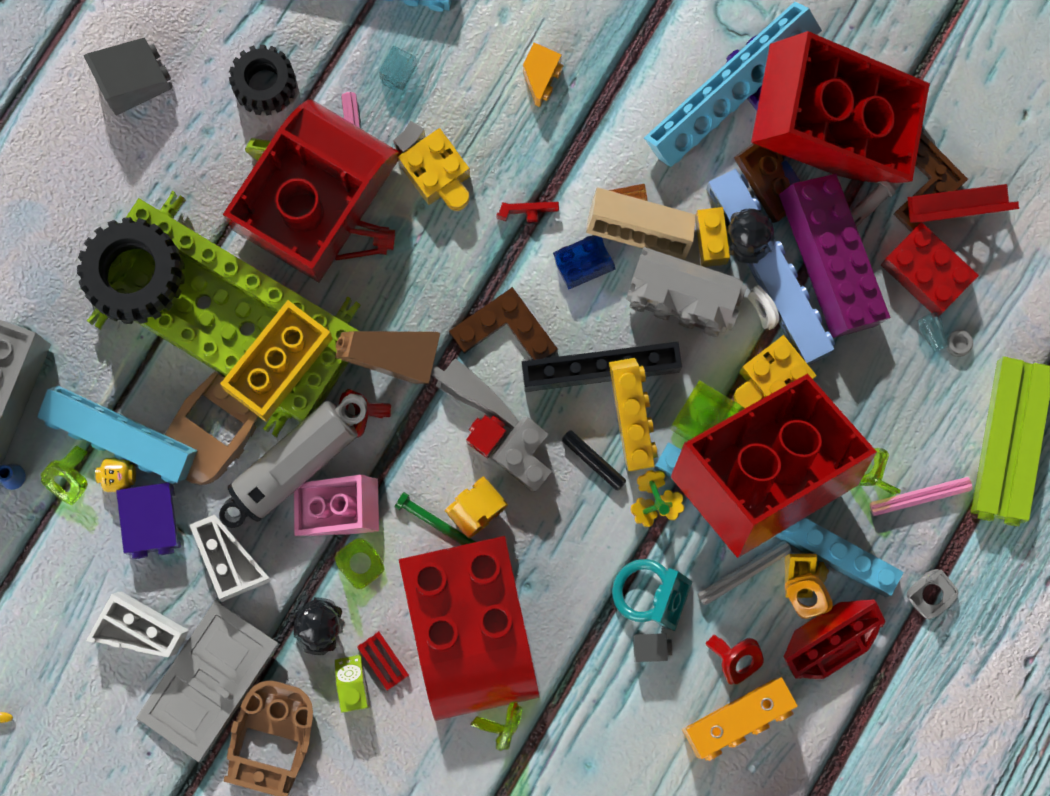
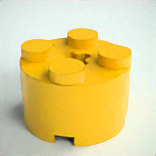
(476, 507)

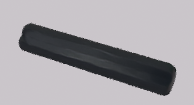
(594, 460)

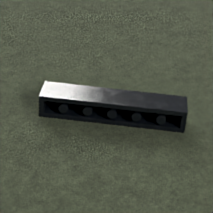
(594, 366)

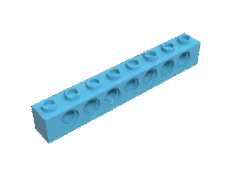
(725, 89)

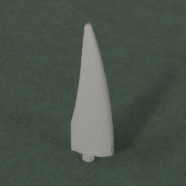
(469, 389)

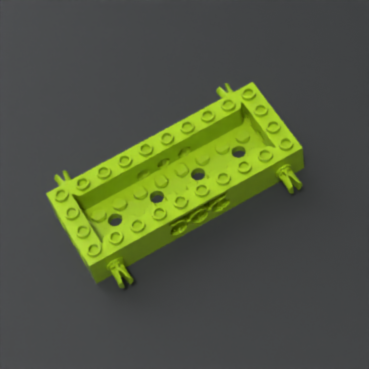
(237, 297)

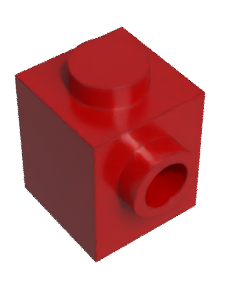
(486, 435)

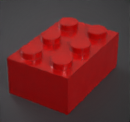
(929, 269)

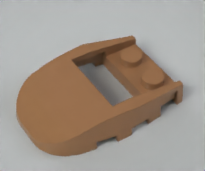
(211, 455)
(276, 711)

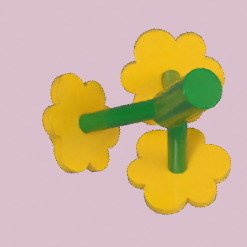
(668, 504)

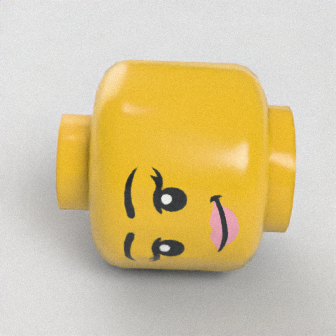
(115, 474)

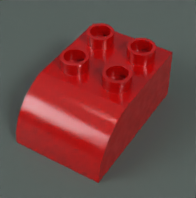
(840, 110)
(468, 628)

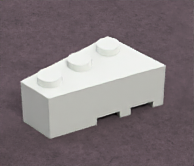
(226, 560)
(137, 627)

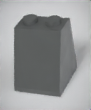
(128, 74)

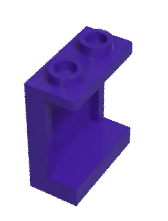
(147, 520)

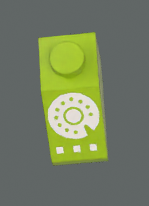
(351, 684)

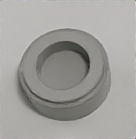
(959, 343)

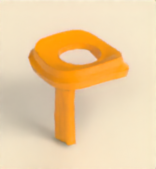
(815, 583)

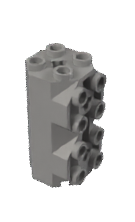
(686, 291)

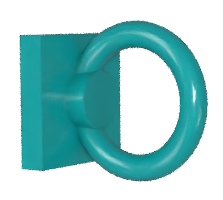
(668, 599)

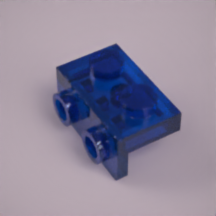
(583, 261)

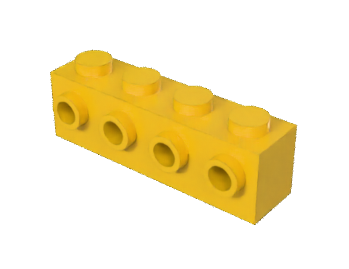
(631, 414)

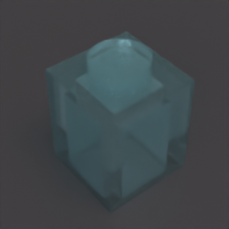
(397, 68)

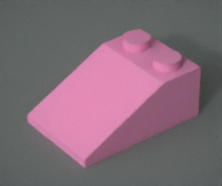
(337, 506)

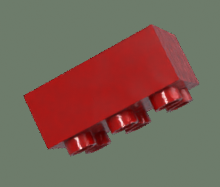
(772, 464)

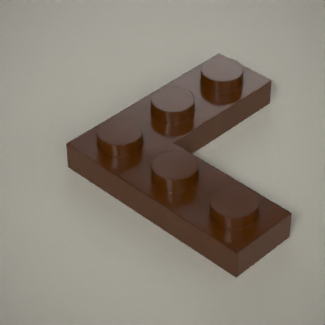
(939, 170)
(505, 310)

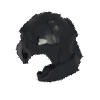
(751, 234)
(318, 626)

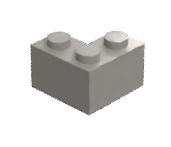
(517, 457)

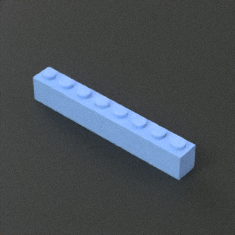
(776, 276)

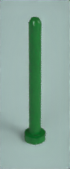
(404, 502)

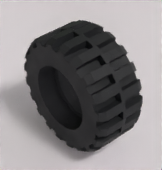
(111, 243)

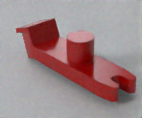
(531, 209)

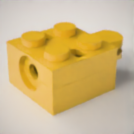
(439, 170)
(770, 373)

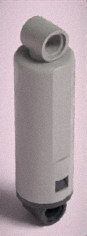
(292, 461)

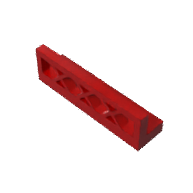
(960, 203)

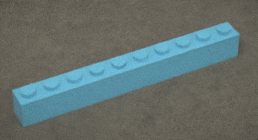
(817, 540)

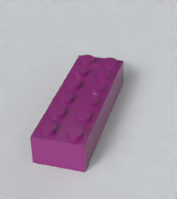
(834, 255)

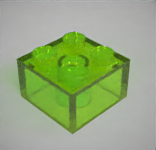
(702, 411)

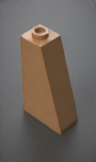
(393, 353)

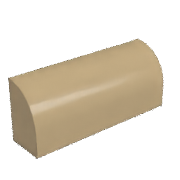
(641, 223)

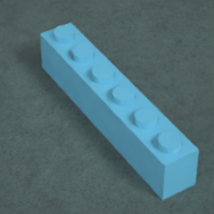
(116, 434)

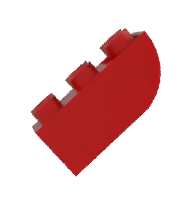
(310, 188)

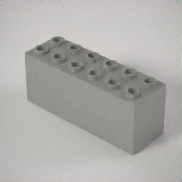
(20, 364)

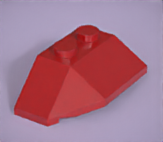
(833, 639)

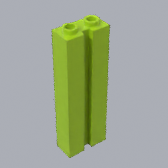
(1012, 441)

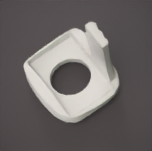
(765, 307)

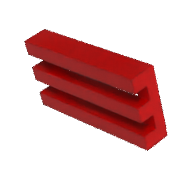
(370, 642)

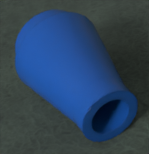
(16, 477)

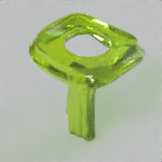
(66, 469)
(875, 476)
(343, 559)
(505, 731)

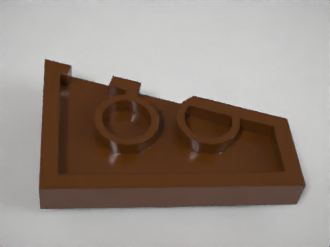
(766, 177)

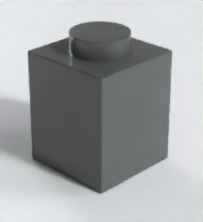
(651, 647)

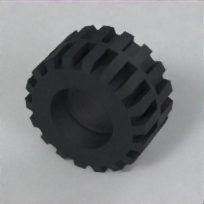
(256, 61)

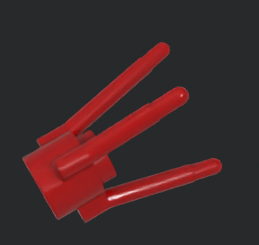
(383, 238)

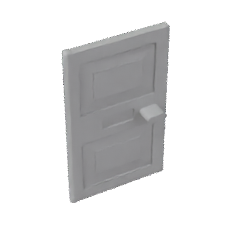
(207, 681)

